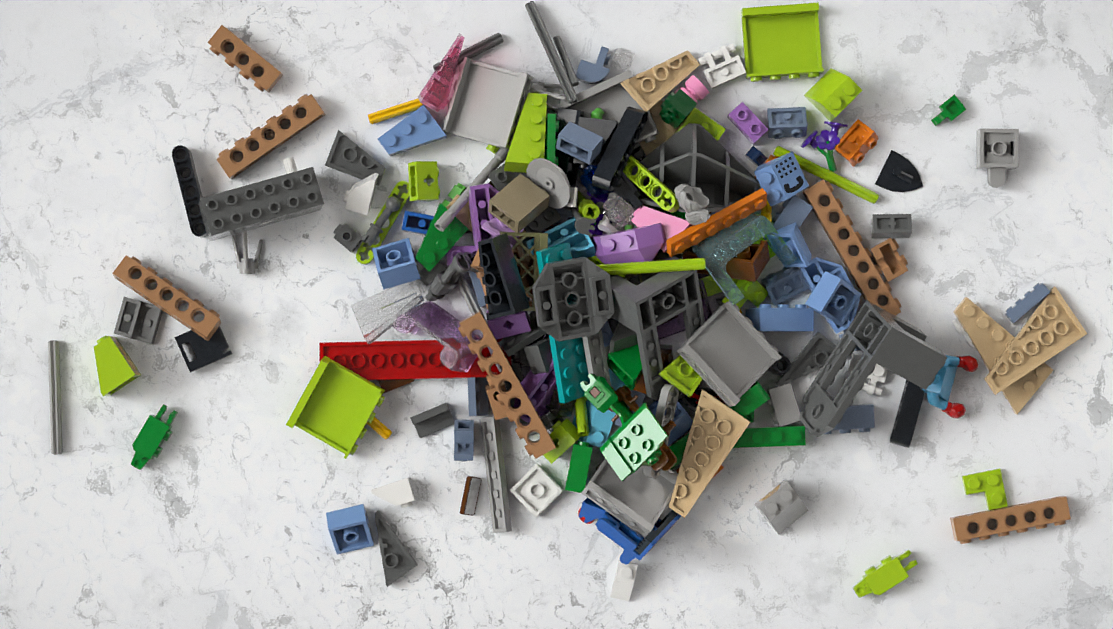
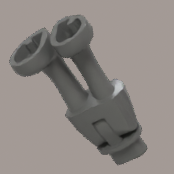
(447, 281)

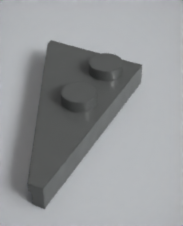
(810, 359)
(395, 556)

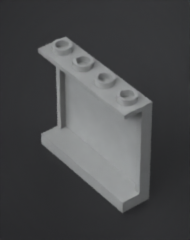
(613, 100)
(486, 103)
(729, 353)
(634, 501)

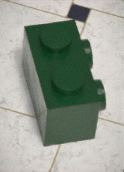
(676, 108)

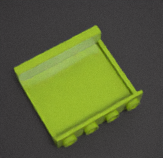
(781, 41)
(337, 406)

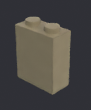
(518, 203)

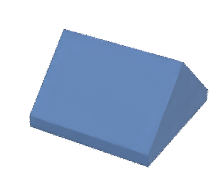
(797, 244)

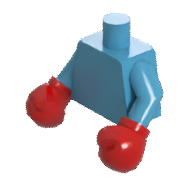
(939, 391)

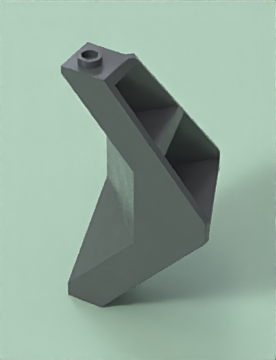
(698, 161)

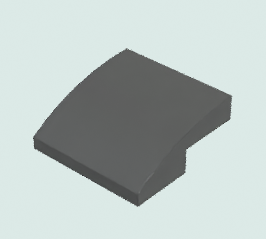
(138, 320)

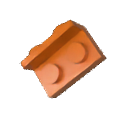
(856, 142)

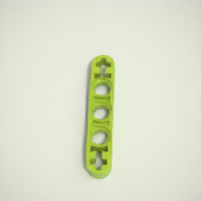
(653, 185)
(392, 218)

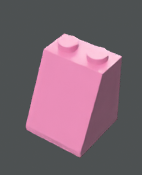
(670, 223)

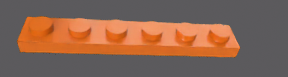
(717, 222)

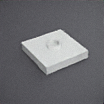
(536, 490)

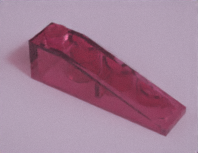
(439, 85)

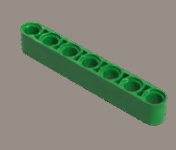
(748, 403)

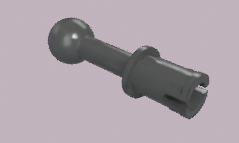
(392, 204)

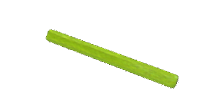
(831, 177)
(654, 266)

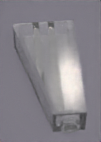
(381, 310)

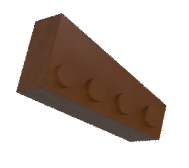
(745, 265)

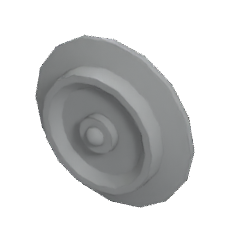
(552, 180)

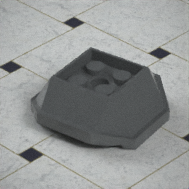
(590, 304)

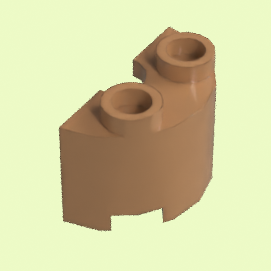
(889, 260)

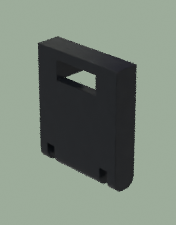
(205, 351)

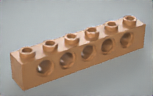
(233, 168)
(204, 328)
(961, 523)

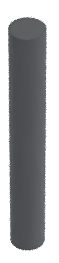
(565, 60)

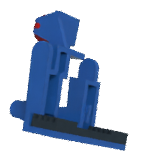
(633, 544)

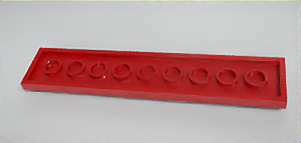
(399, 360)

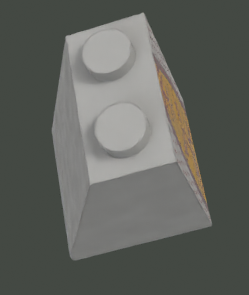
(781, 507)

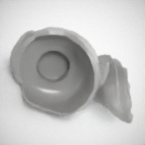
(693, 202)

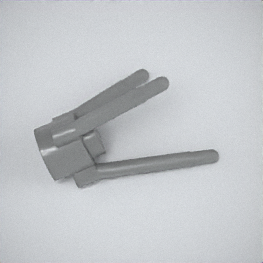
(540, 88)
(246, 264)

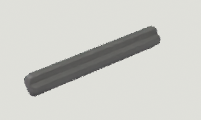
(478, 48)

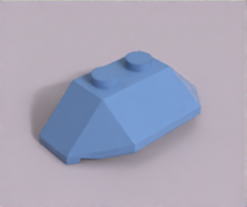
(812, 276)

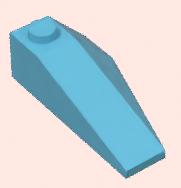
(599, 422)

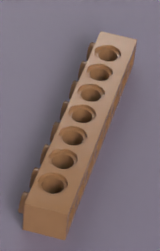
(832, 230)
(478, 322)

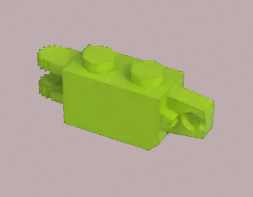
(884, 576)

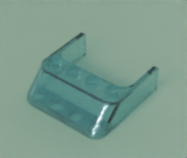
(731, 241)

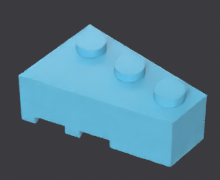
(566, 233)

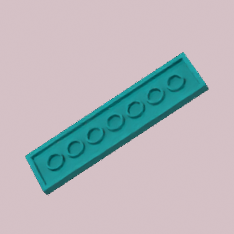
(567, 355)

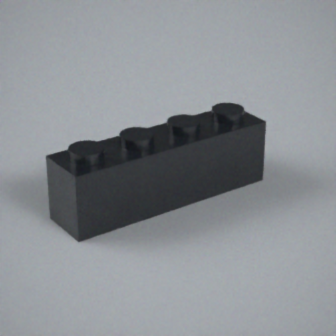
(565, 160)
(501, 277)

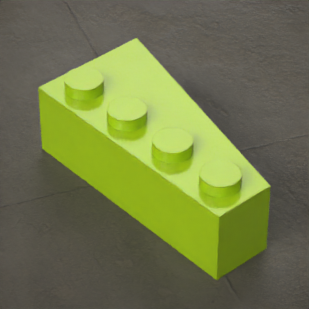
(529, 135)

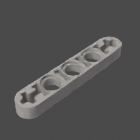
(667, 399)

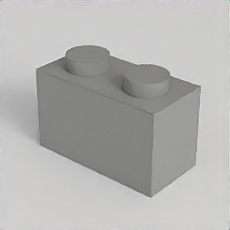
(784, 405)

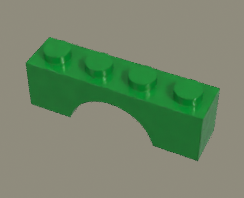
(772, 437)

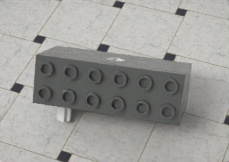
(262, 202)

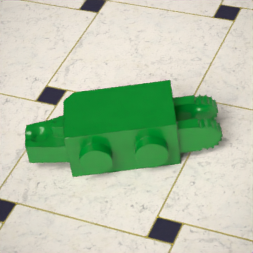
(151, 437)

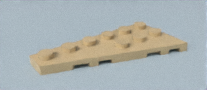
(1041, 338)
(991, 342)
(709, 443)

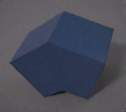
(756, 156)

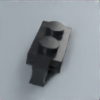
(627, 191)

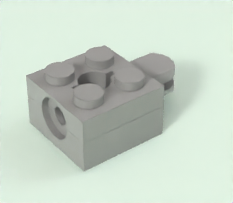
(997, 152)

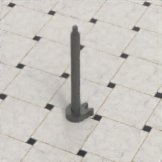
(582, 224)

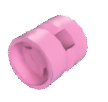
(694, 89)

